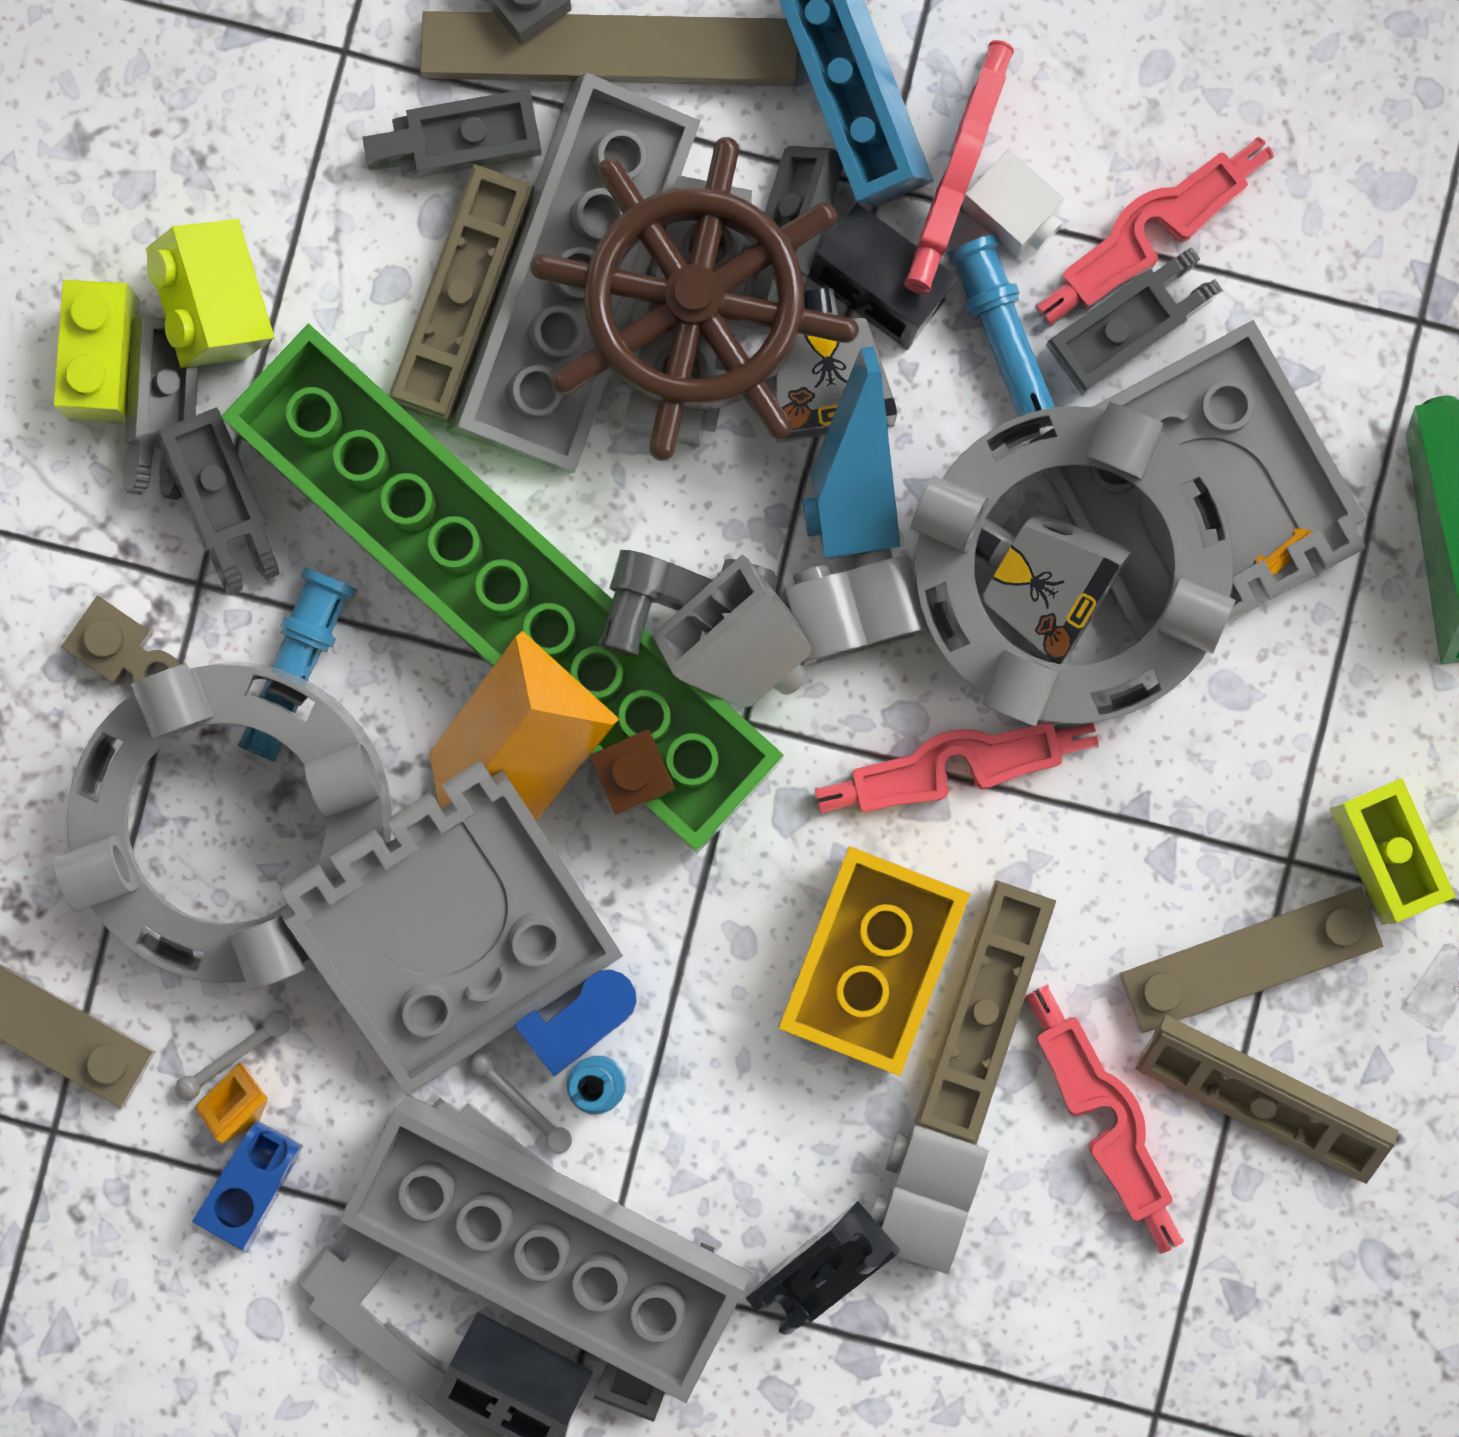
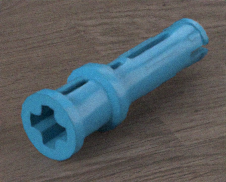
(993, 302)
(306, 636)
(613, 1079)

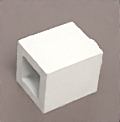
(1015, 205)

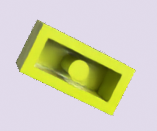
(208, 293)
(94, 350)
(1392, 852)

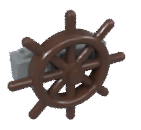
(692, 303)

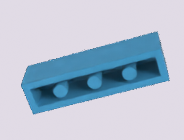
(858, 98)

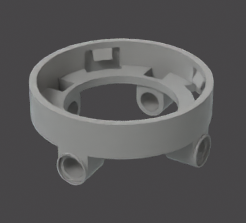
(949, 530)
(101, 866)

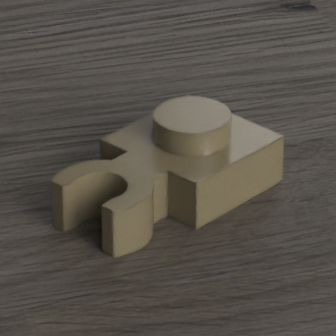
(114, 643)

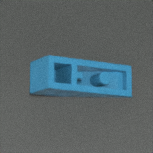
(853, 472)

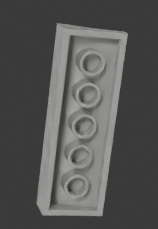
(543, 323)
(545, 1247)

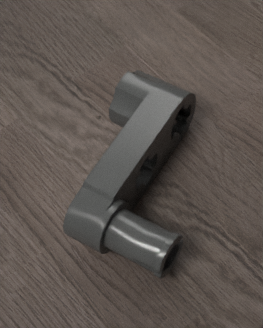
(647, 580)

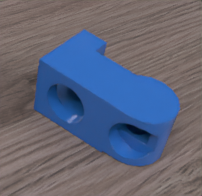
(603, 1006)
(248, 1186)

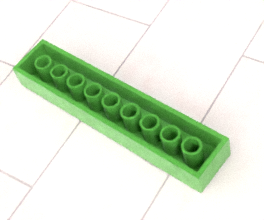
(487, 569)

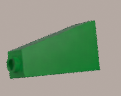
(1434, 466)

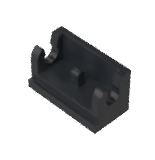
(868, 271)
(825, 1268)
(511, 1382)

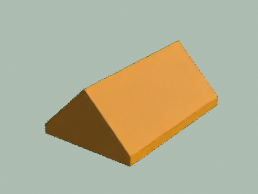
(528, 723)

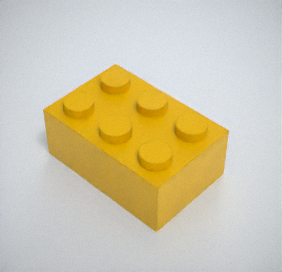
(874, 960)

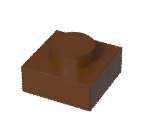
(632, 772)

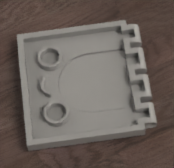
(1259, 452)
(447, 926)

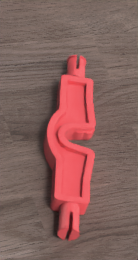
(960, 168)
(1177, 209)
(988, 757)
(1122, 1147)

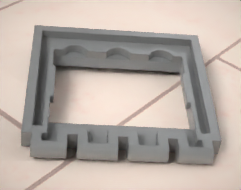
(344, 1284)

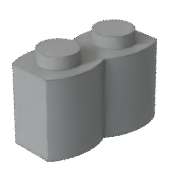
(856, 607)
(929, 1195)

